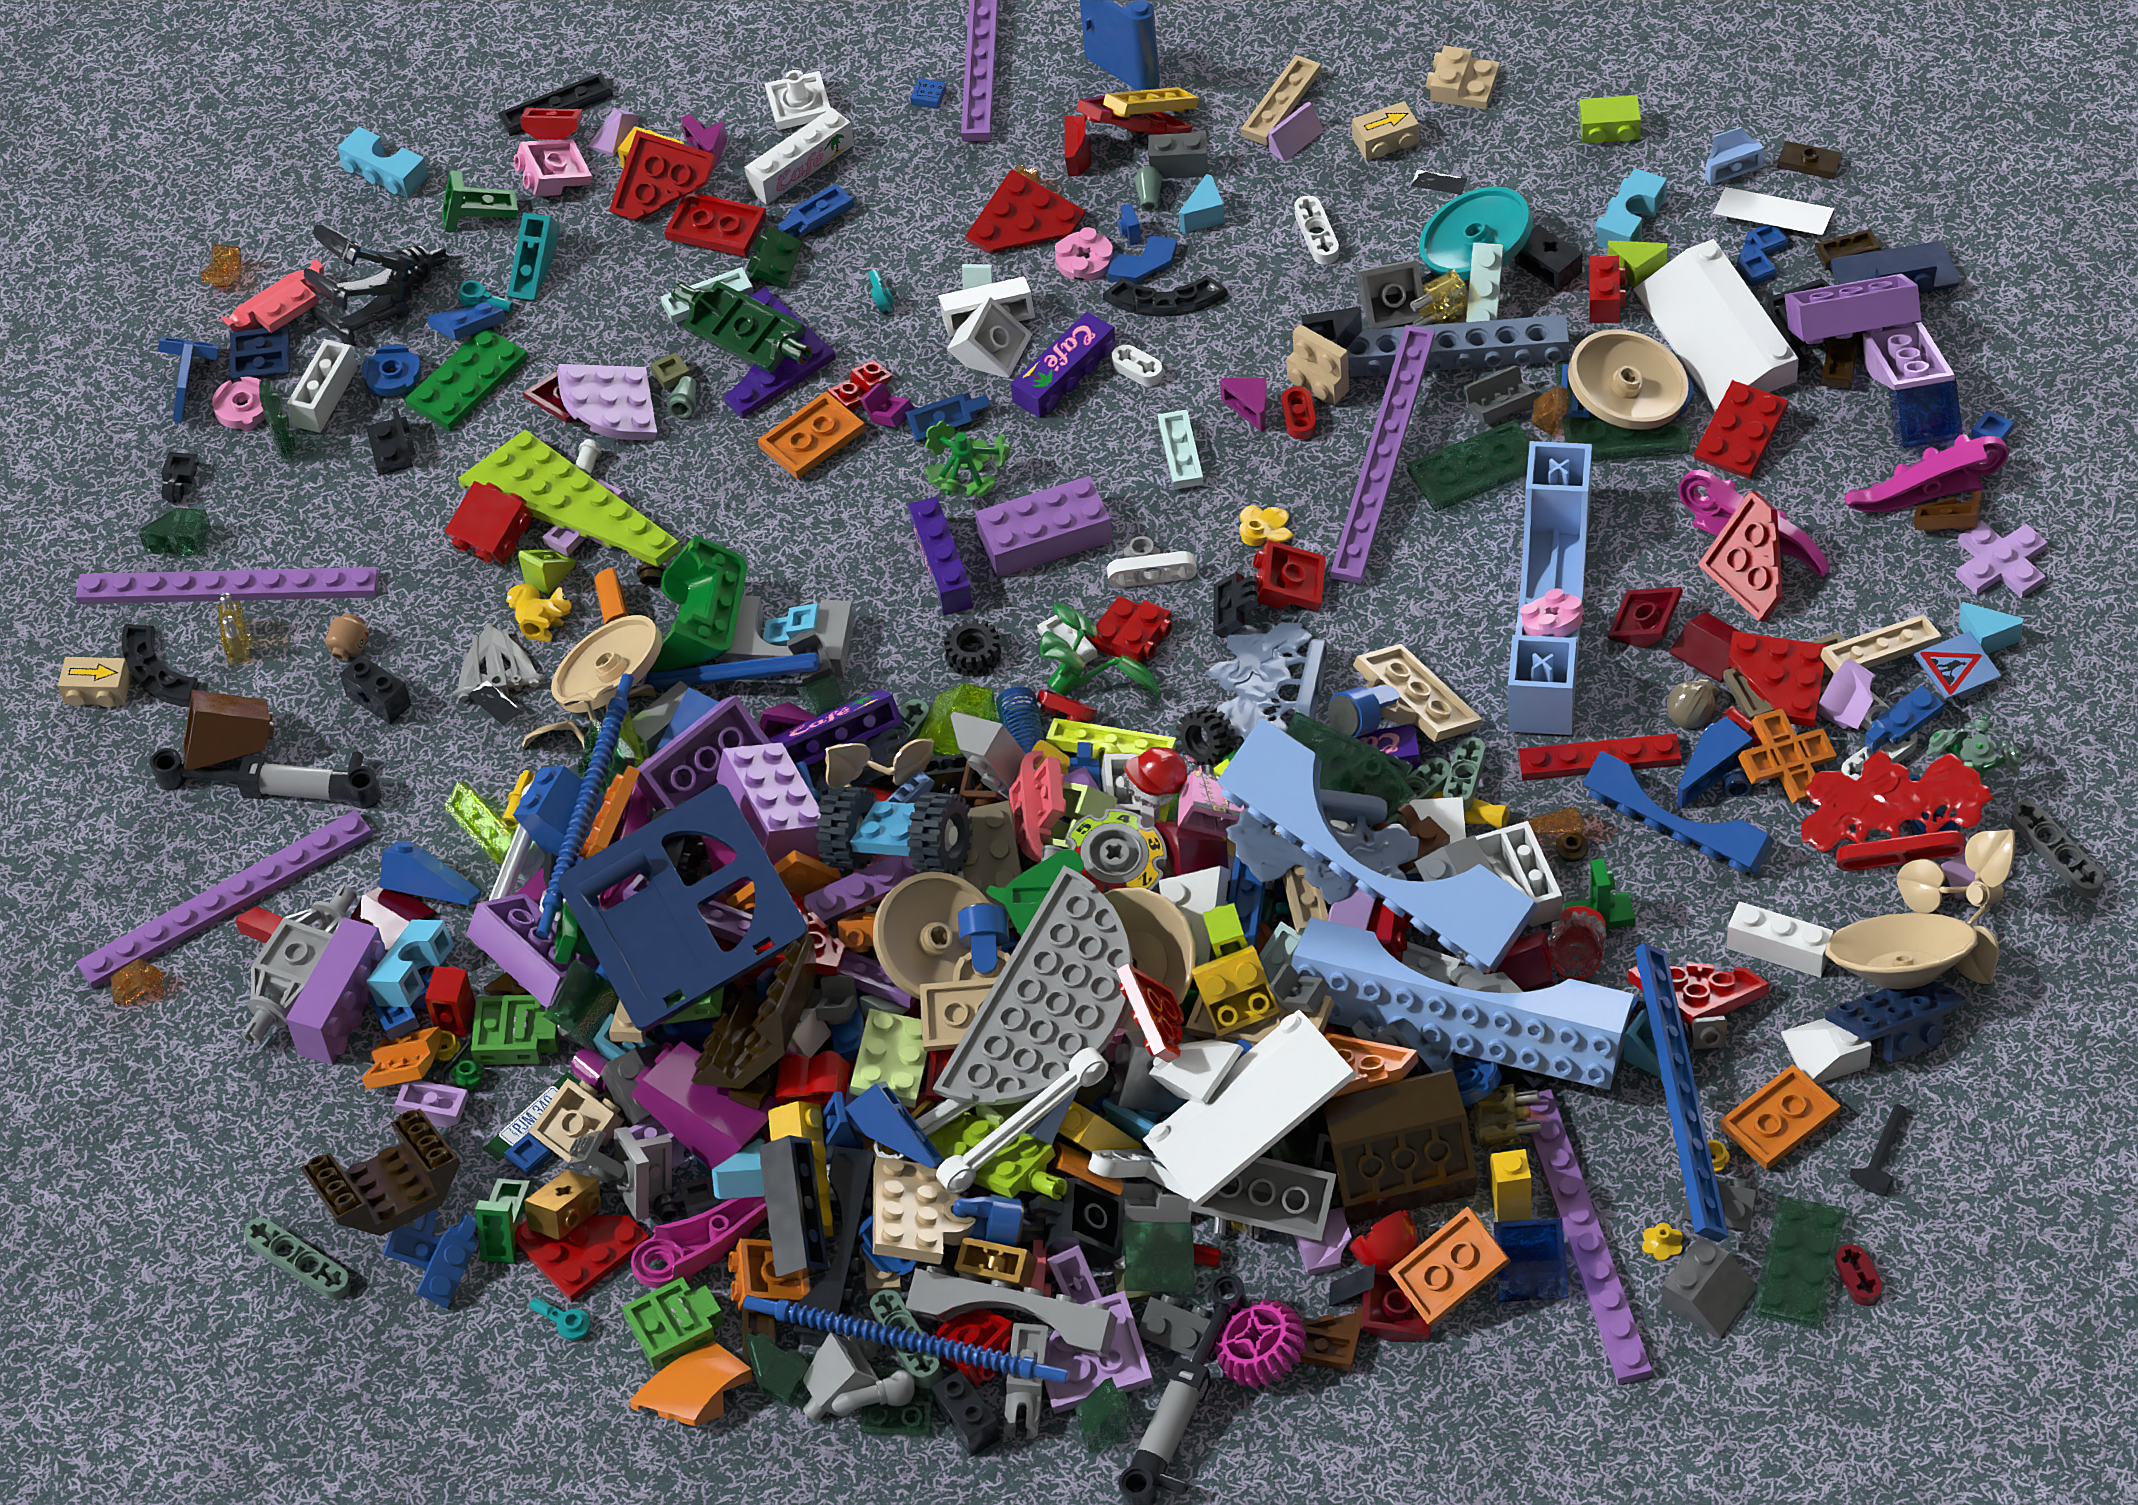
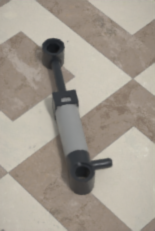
(259, 778)
(1186, 1387)

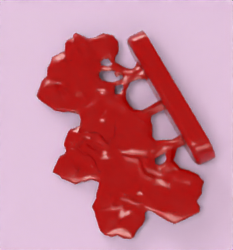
(1886, 799)

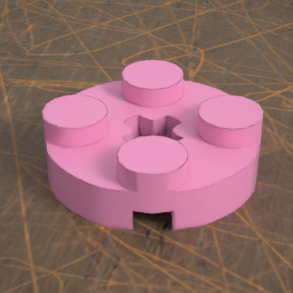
(1077, 243)
(235, 416)
(1552, 614)

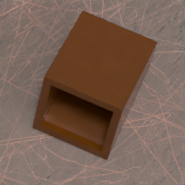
(224, 728)

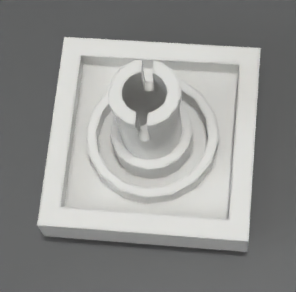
(797, 99)

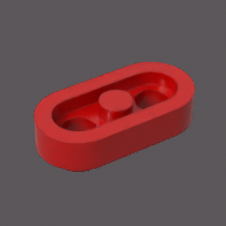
(1300, 414)
(1054, 702)

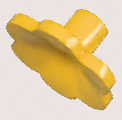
(1662, 1241)

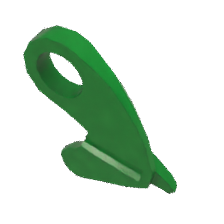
(1028, 890)

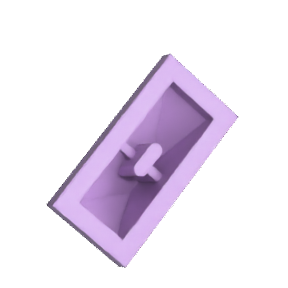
(613, 131)
(1074, 1275)

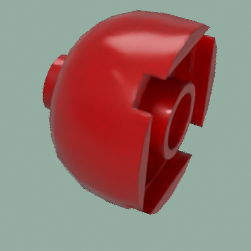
(1387, 1242)

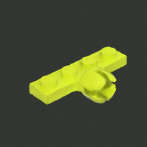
(1106, 740)

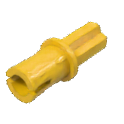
(514, 798)

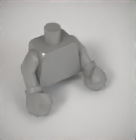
(844, 1380)

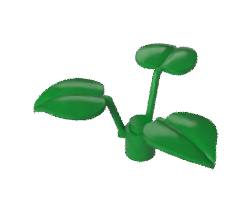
(1072, 665)

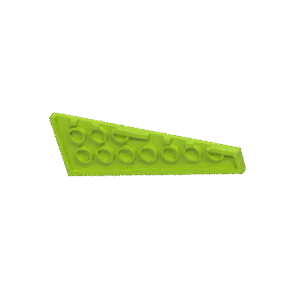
(570, 498)

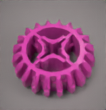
(1260, 1343)

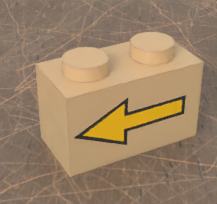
(1385, 131)
(94, 681)

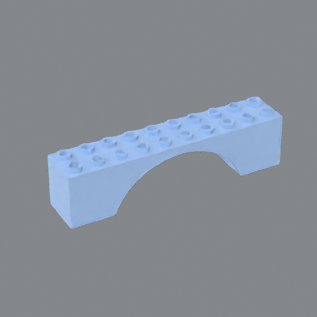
(1553, 558)
(1467, 911)
(1554, 1031)

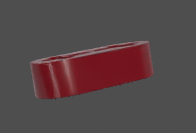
(1865, 1272)

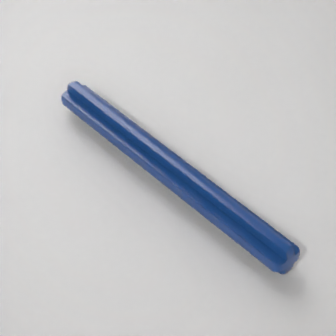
(735, 671)

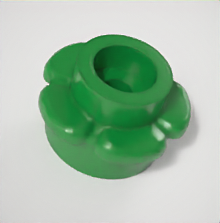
(467, 1075)

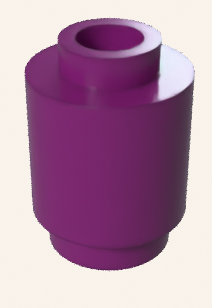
(588, 1066)

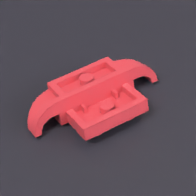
(276, 304)
(1036, 802)

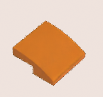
(403, 1058)
(1076, 1164)

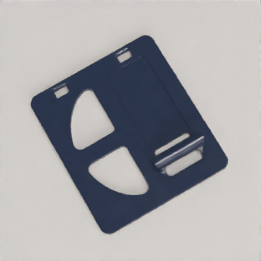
(657, 938)

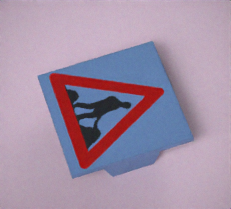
(1958, 666)

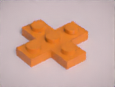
(1785, 754)

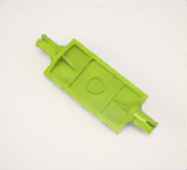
(1013, 1169)

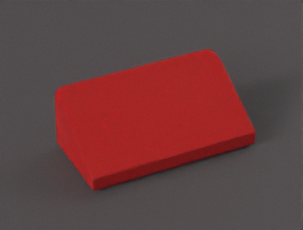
(258, 923)

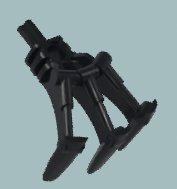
(393, 286)

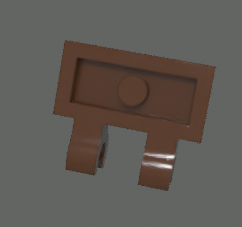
(1428, 832)

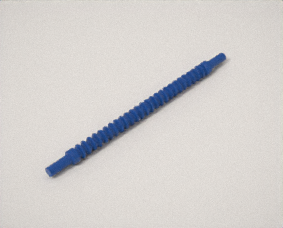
(588, 796)
(1026, 1367)

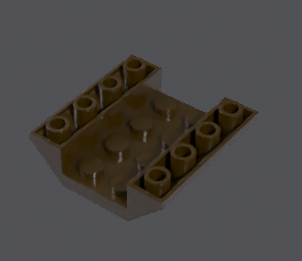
(754, 1030)
(1400, 1146)
(391, 1186)

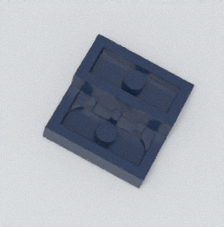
(259, 353)

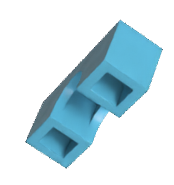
(364, 154)
(1637, 195)
(396, 977)

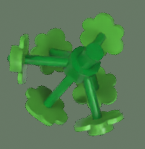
(966, 453)

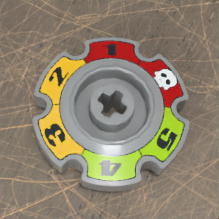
(1118, 851)

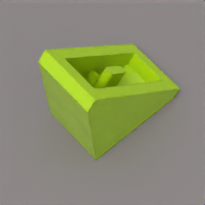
(1638, 258)
(545, 568)

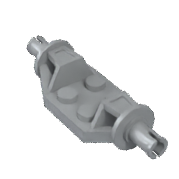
(290, 960)

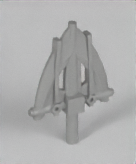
(492, 646)

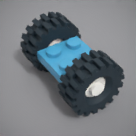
(859, 826)

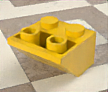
(1235, 990)

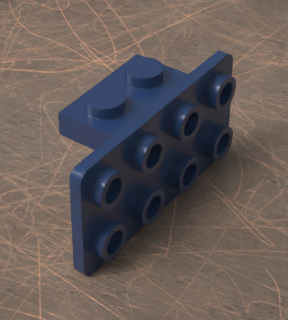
(1924, 264)
(1905, 1017)

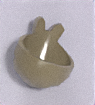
(1692, 703)

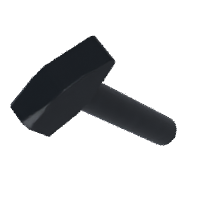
(1872, 1177)

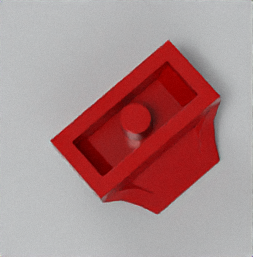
(550, 123)
(1076, 145)

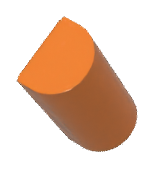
(610, 595)

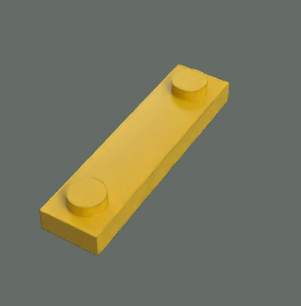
(1150, 101)

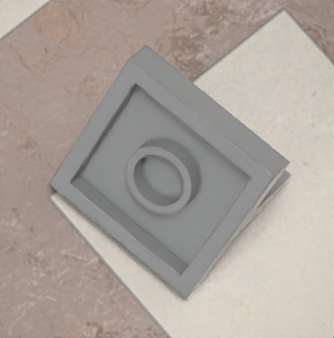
(646, 1171)

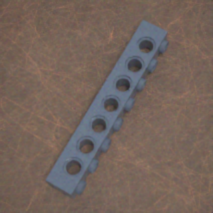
(1467, 345)

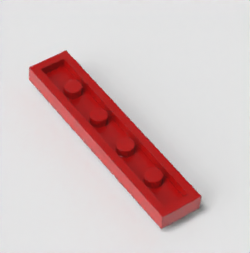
(1579, 757)

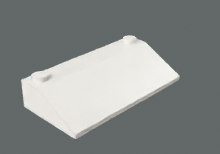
(1716, 324)
(1251, 1108)

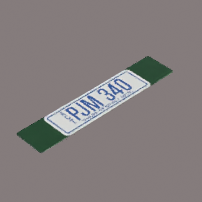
(522, 1124)

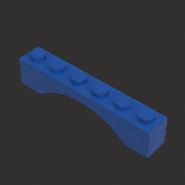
(1734, 840)

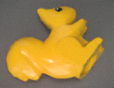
(535, 613)

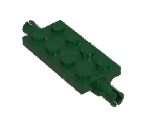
(742, 326)

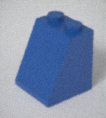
(549, 807)

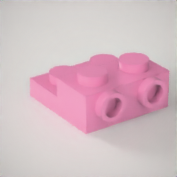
(551, 166)

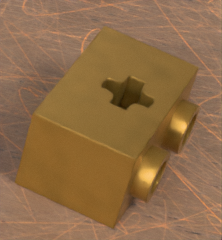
(563, 1204)
(996, 1262)

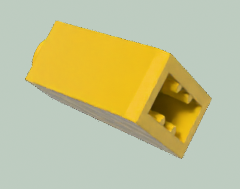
(1093, 1132)
(1510, 1185)

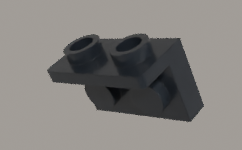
(389, 445)

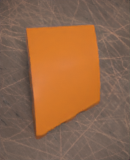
(693, 1385)

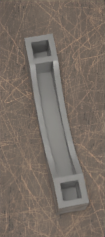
(945, 1297)

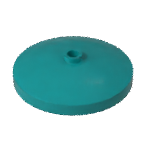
(1476, 216)

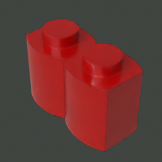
(812, 1078)

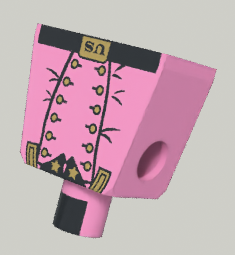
(1203, 806)

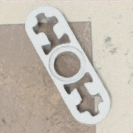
(1317, 219)
(1123, 571)

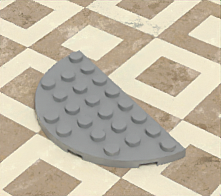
(1047, 1001)

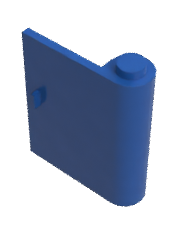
(1122, 40)

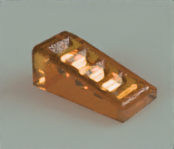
(1558, 821)

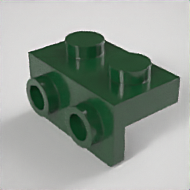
(774, 257)

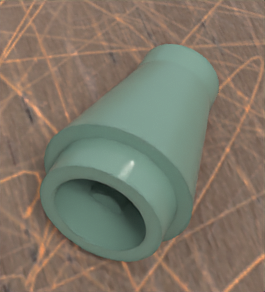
(1148, 185)
(683, 398)

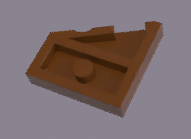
(1949, 514)
(1332, 1340)

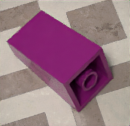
(695, 1113)

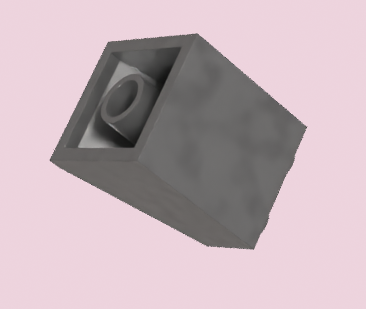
(1133, 1083)

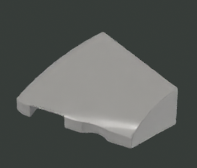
(1153, 1203)

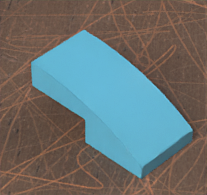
(799, 620)

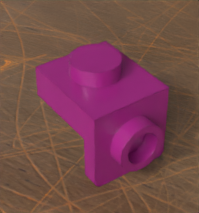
(885, 408)

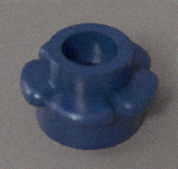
(1736, 783)

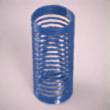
(1021, 712)

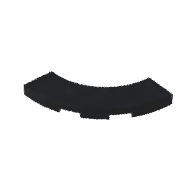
(1149, 302)
(149, 672)

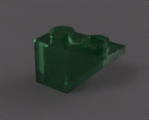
(177, 532)
(822, 696)
(776, 1371)
(1103, 1416)

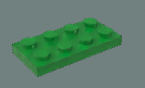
(466, 378)

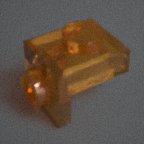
(224, 266)
(1549, 408)
(134, 981)

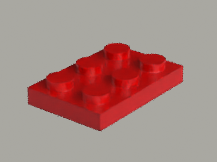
(715, 223)
(1741, 429)

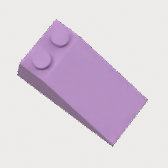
(1904, 358)

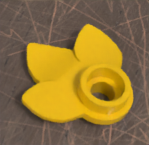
(1264, 524)

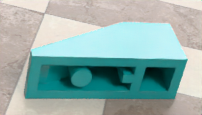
(533, 255)

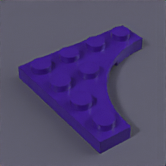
(761, 387)

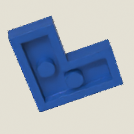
(401, 1020)

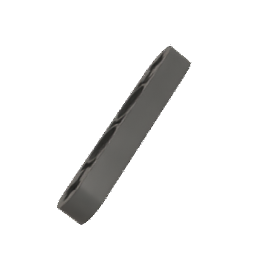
(2061, 846)

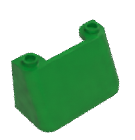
(709, 589)

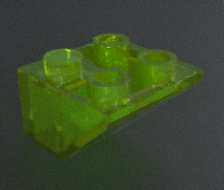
(962, 699)

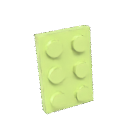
(890, 1053)

